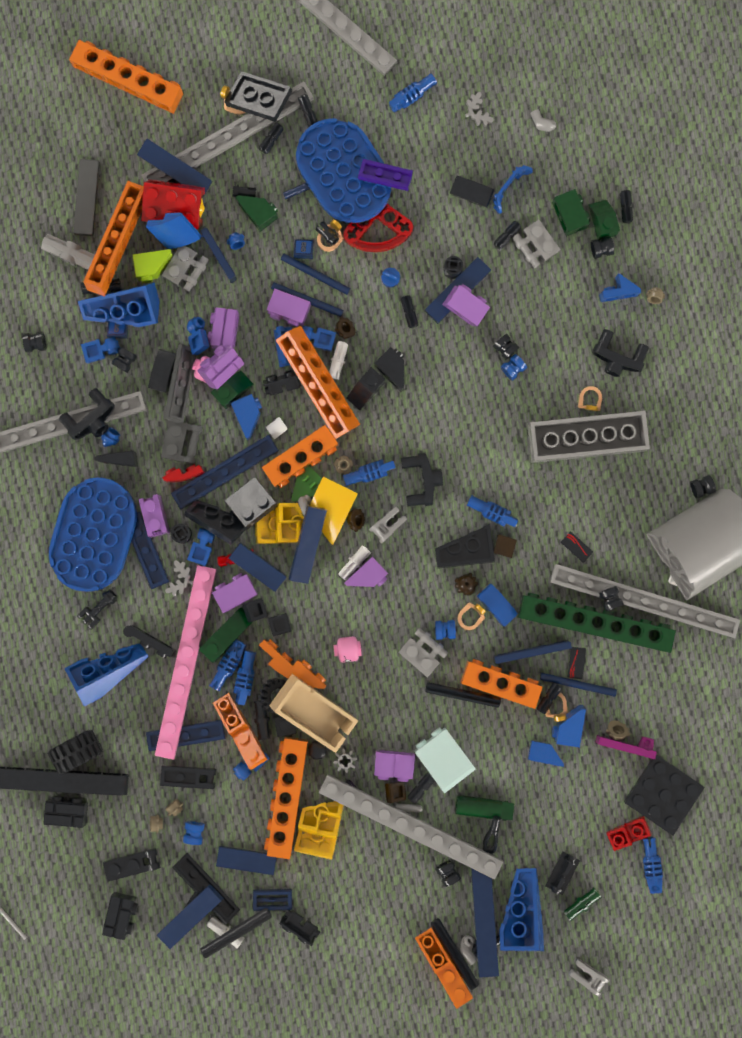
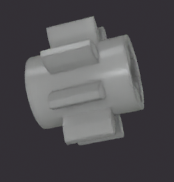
(341, 764)

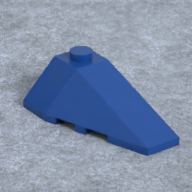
(129, 306)
(99, 676)
(523, 918)

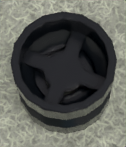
(602, 247)
(450, 270)
(34, 341)
(505, 346)
(122, 364)
(703, 486)
(184, 533)
(613, 602)
(448, 873)

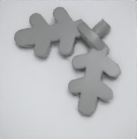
(485, 119)
(180, 567)

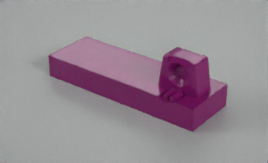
(644, 747)

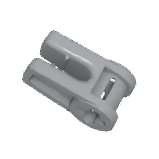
(381, 525)
(594, 982)

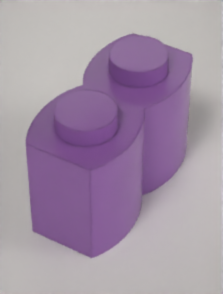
(395, 765)

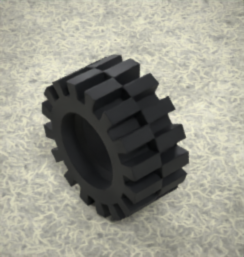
(267, 690)

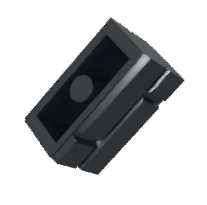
(65, 812)
(119, 916)

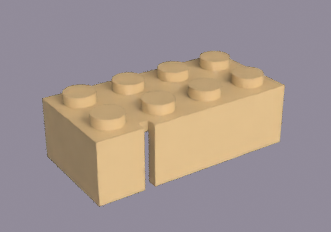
(313, 713)

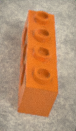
(321, 436)
(528, 697)

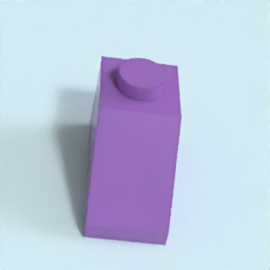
(368, 575)

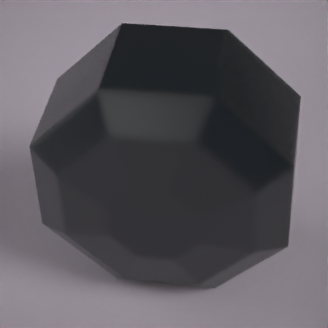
(317, 750)

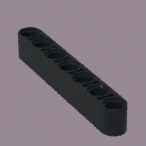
(69, 782)

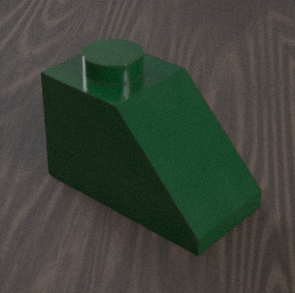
(258, 210)
(604, 219)
(232, 389)

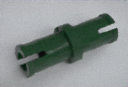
(582, 904)

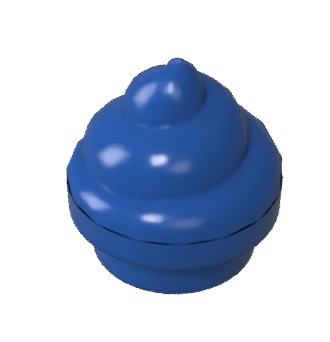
(111, 437)

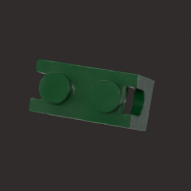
(571, 212)

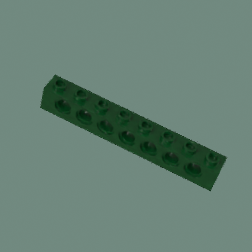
(663, 641)

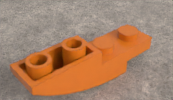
(283, 665)
(240, 731)
(444, 967)

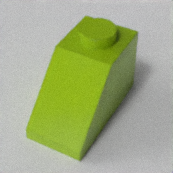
(151, 264)

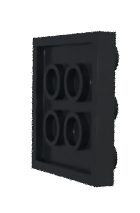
(664, 794)

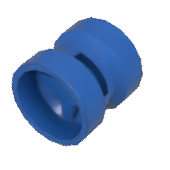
(513, 367)
(441, 632)
(193, 833)

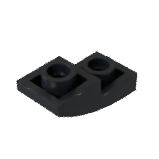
(472, 191)
(162, 371)

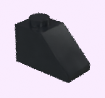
(392, 367)
(366, 388)

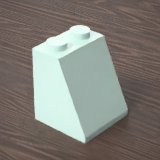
(444, 759)

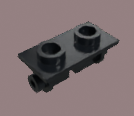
(275, 382)
(562, 873)
(305, 933)

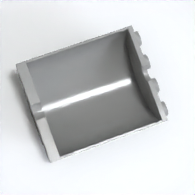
(702, 542)

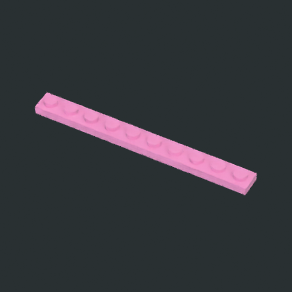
(185, 662)

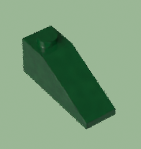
(225, 635)

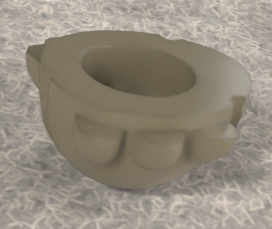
(617, 730)

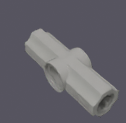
(67, 251)

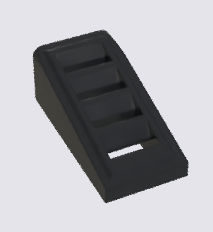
(125, 458)

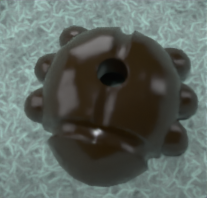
(345, 328)
(356, 519)
(462, 588)

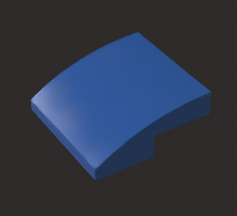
(173, 231)

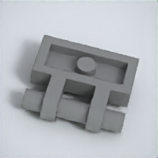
(541, 241)
(179, 266)
(418, 656)

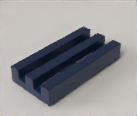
(272, 899)

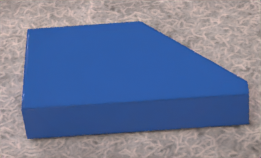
(544, 753)

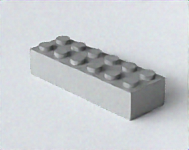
(588, 436)

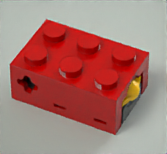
(169, 197)

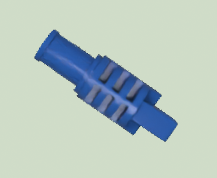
(412, 93)
(369, 472)
(492, 511)
(228, 664)
(245, 678)
(652, 866)

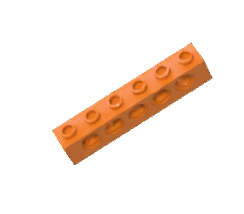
(86, 51)
(115, 239)
(317, 382)
(276, 847)

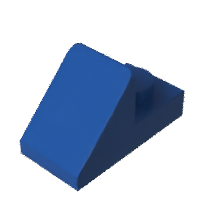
(624, 290)

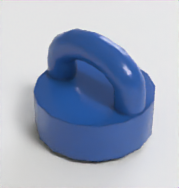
(390, 277)

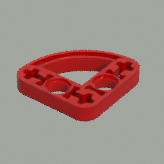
(380, 246)

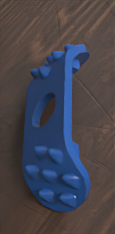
(520, 171)

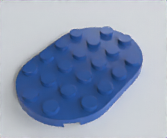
(330, 163)
(92, 534)

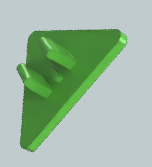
(306, 484)

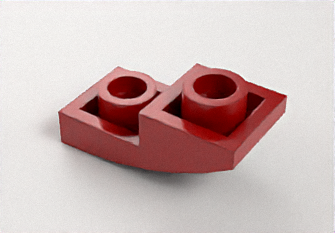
(176, 475)
(628, 833)

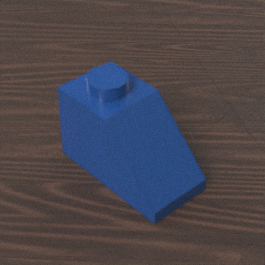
(247, 413)
(570, 730)

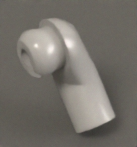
(542, 123)
(304, 502)
(466, 949)

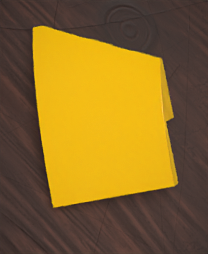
(337, 502)
(281, 525)
(320, 828)

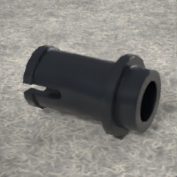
(243, 191)
(330, 236)

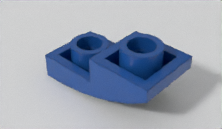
(497, 605)

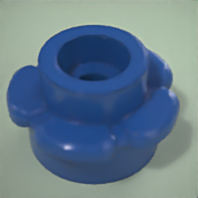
(236, 241)

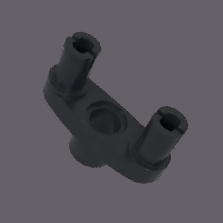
(616, 361)
(94, 421)
(431, 479)

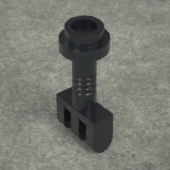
(109, 597)

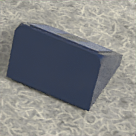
(303, 249)
(117, 331)

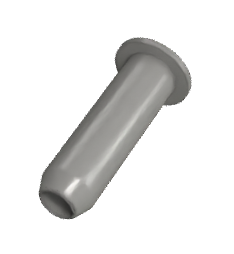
(409, 807)

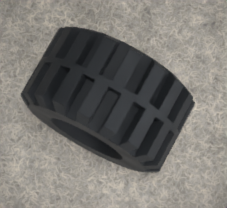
(75, 752)

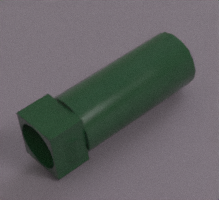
(483, 807)

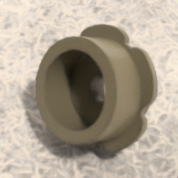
(655, 295)
(338, 464)
(174, 808)
(156, 823)

